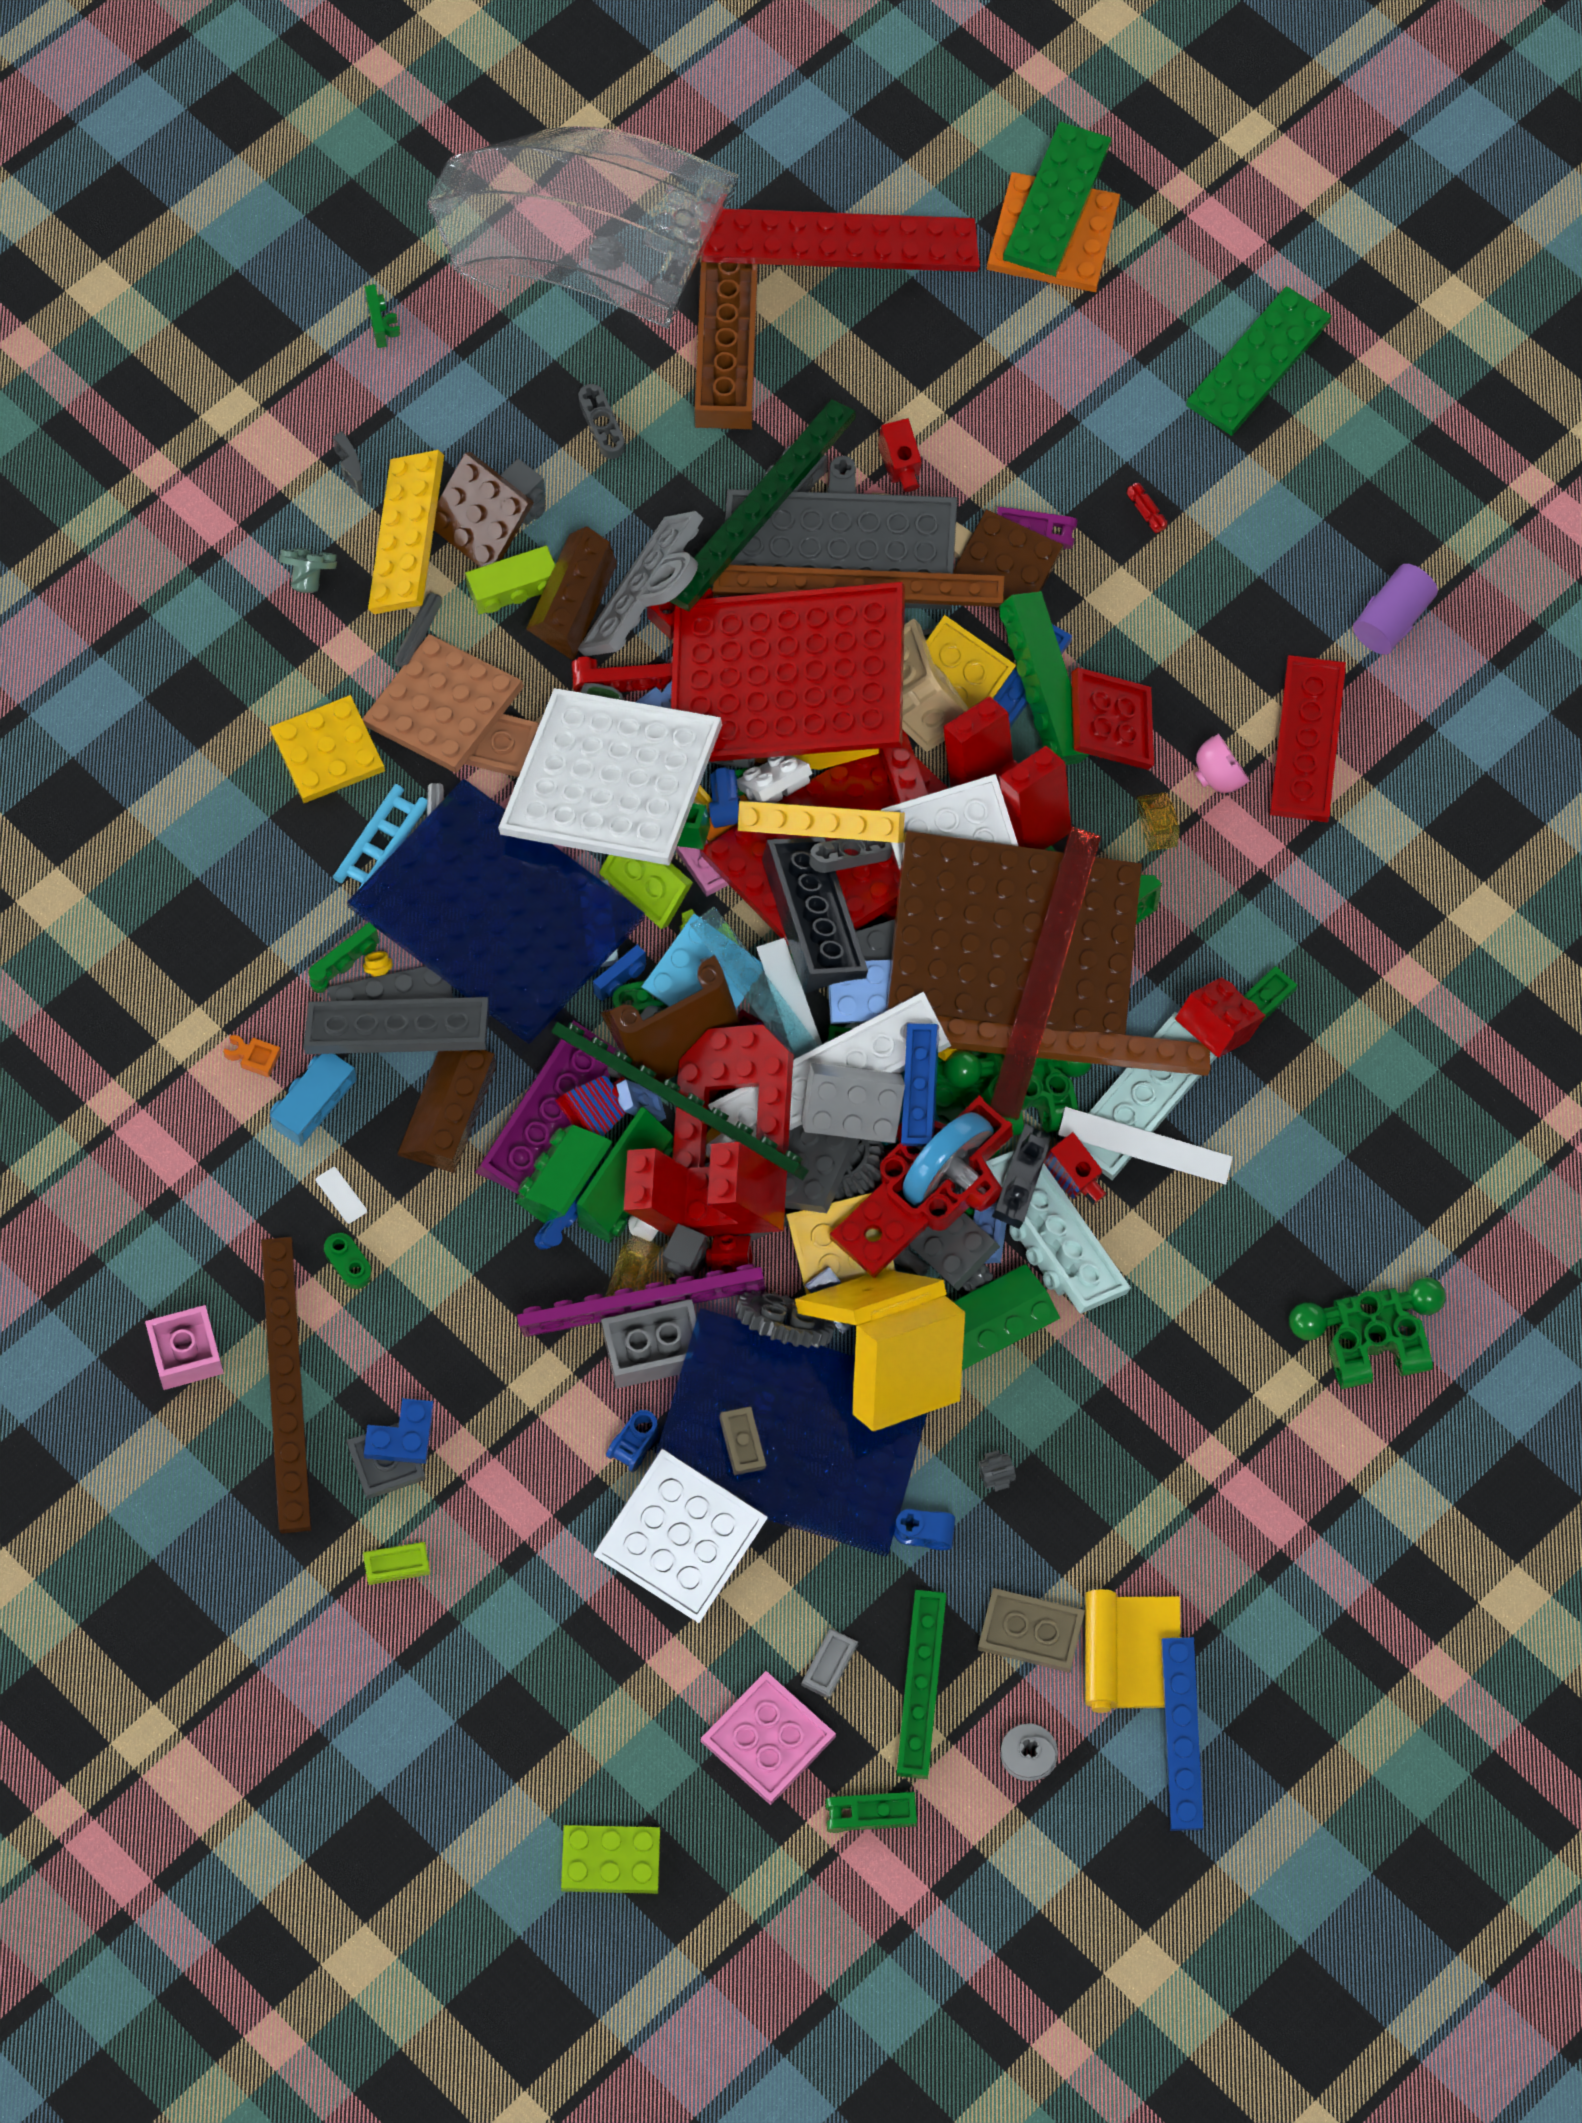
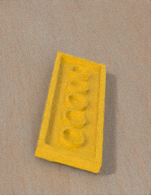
(406, 532)

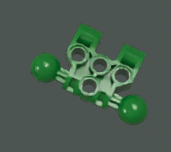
(965, 1069)
(1353, 1365)

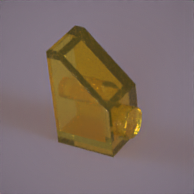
(1158, 821)
(634, 1265)

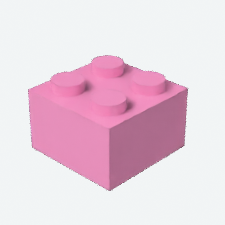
(184, 1347)

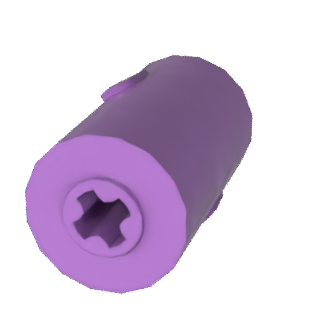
(1395, 609)

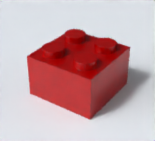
(1220, 1017)

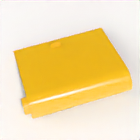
(1126, 1649)

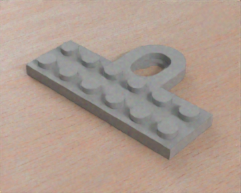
(646, 583)

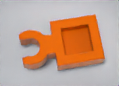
(256, 1057)

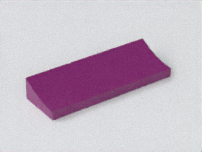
(538, 1114)

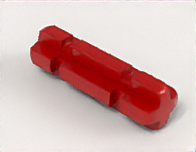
(1147, 507)

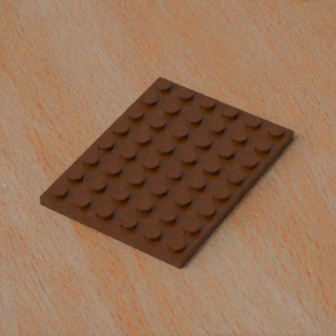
(974, 922)

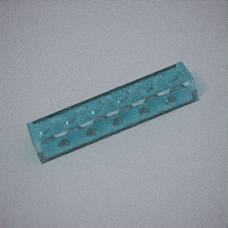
(753, 983)

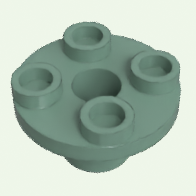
(307, 567)

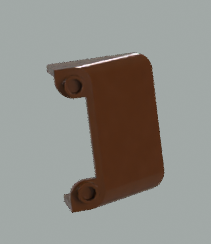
(670, 1033)

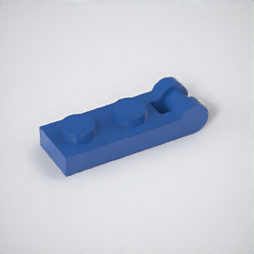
(550, 1233)

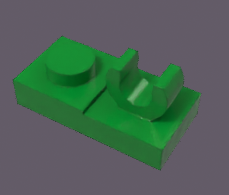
(380, 326)

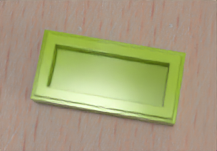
(396, 1563)

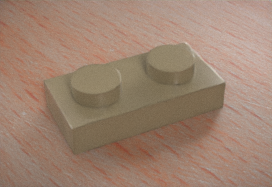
(742, 1440)

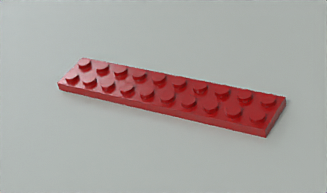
(843, 240)

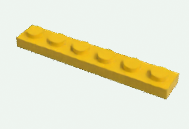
(821, 821)

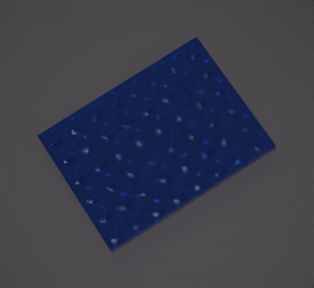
(496, 911)
(820, 1460)

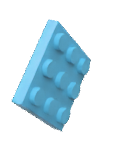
(677, 970)

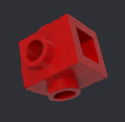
(729, 1253)

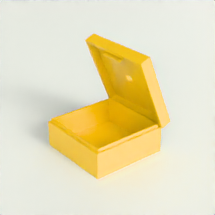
(904, 1343)

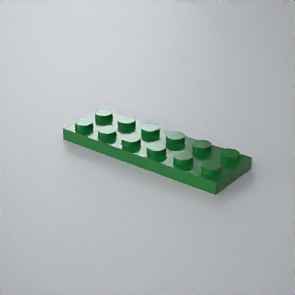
(1057, 199)
(1258, 360)

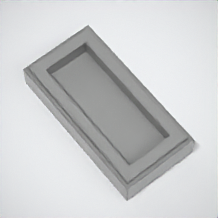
(829, 1663)

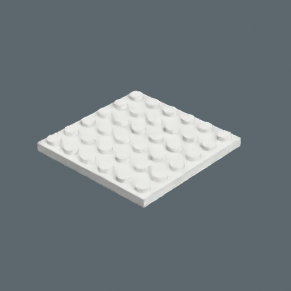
(611, 776)

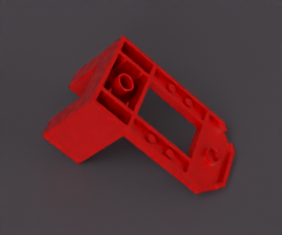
(1033, 790)
(740, 1187)

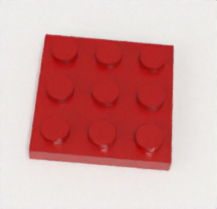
(1112, 718)

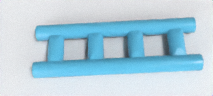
(377, 823)

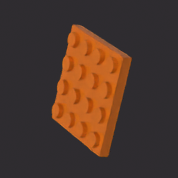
(1086, 251)

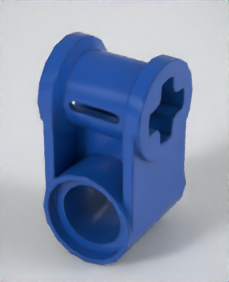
(632, 1446)
(929, 1529)

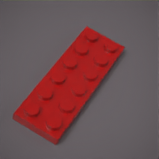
(1308, 739)

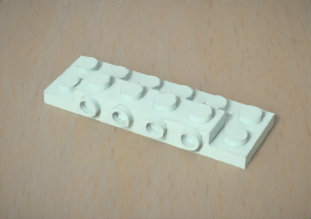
(1063, 1244)

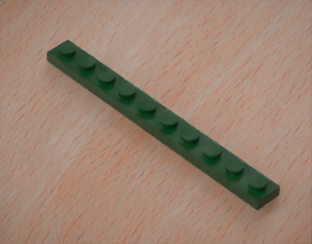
(765, 500)
(691, 1104)

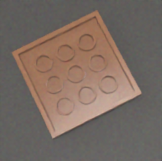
(442, 703)

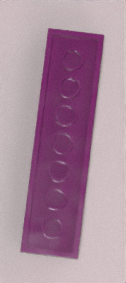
(595, 1307)

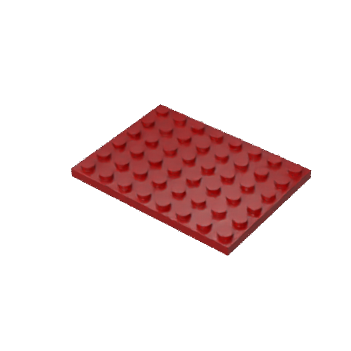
(794, 669)
(866, 888)

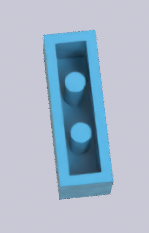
(312, 1097)

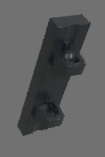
(1022, 1176)

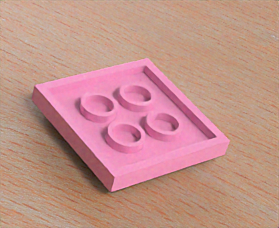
(768, 1737)

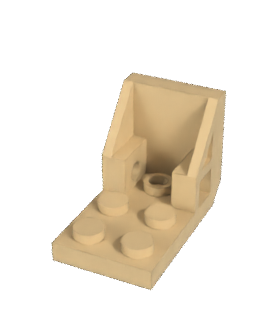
(927, 693)

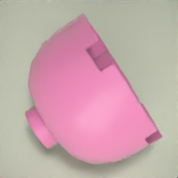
(1219, 766)

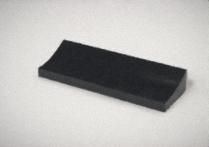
(813, 915)

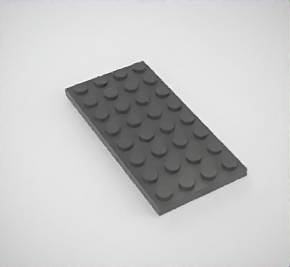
(855, 533)

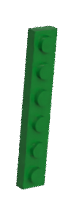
(921, 1684)

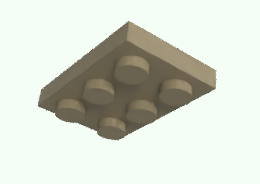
(1031, 1630)

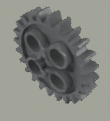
(766, 1315)

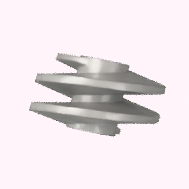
(1027, 1767)

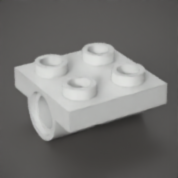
(774, 779)

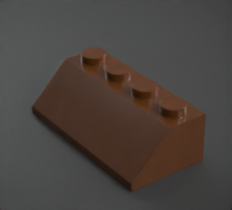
(573, 591)
(448, 1108)

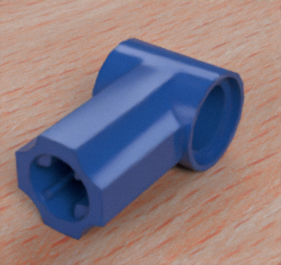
(725, 798)

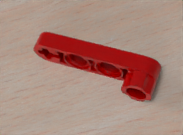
(621, 678)

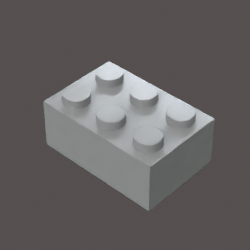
(853, 1103)
(648, 1342)

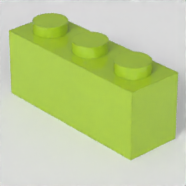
(510, 580)

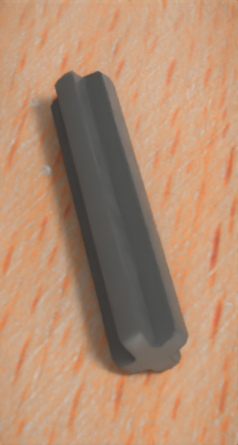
(418, 629)

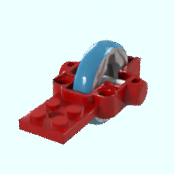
(927, 1184)

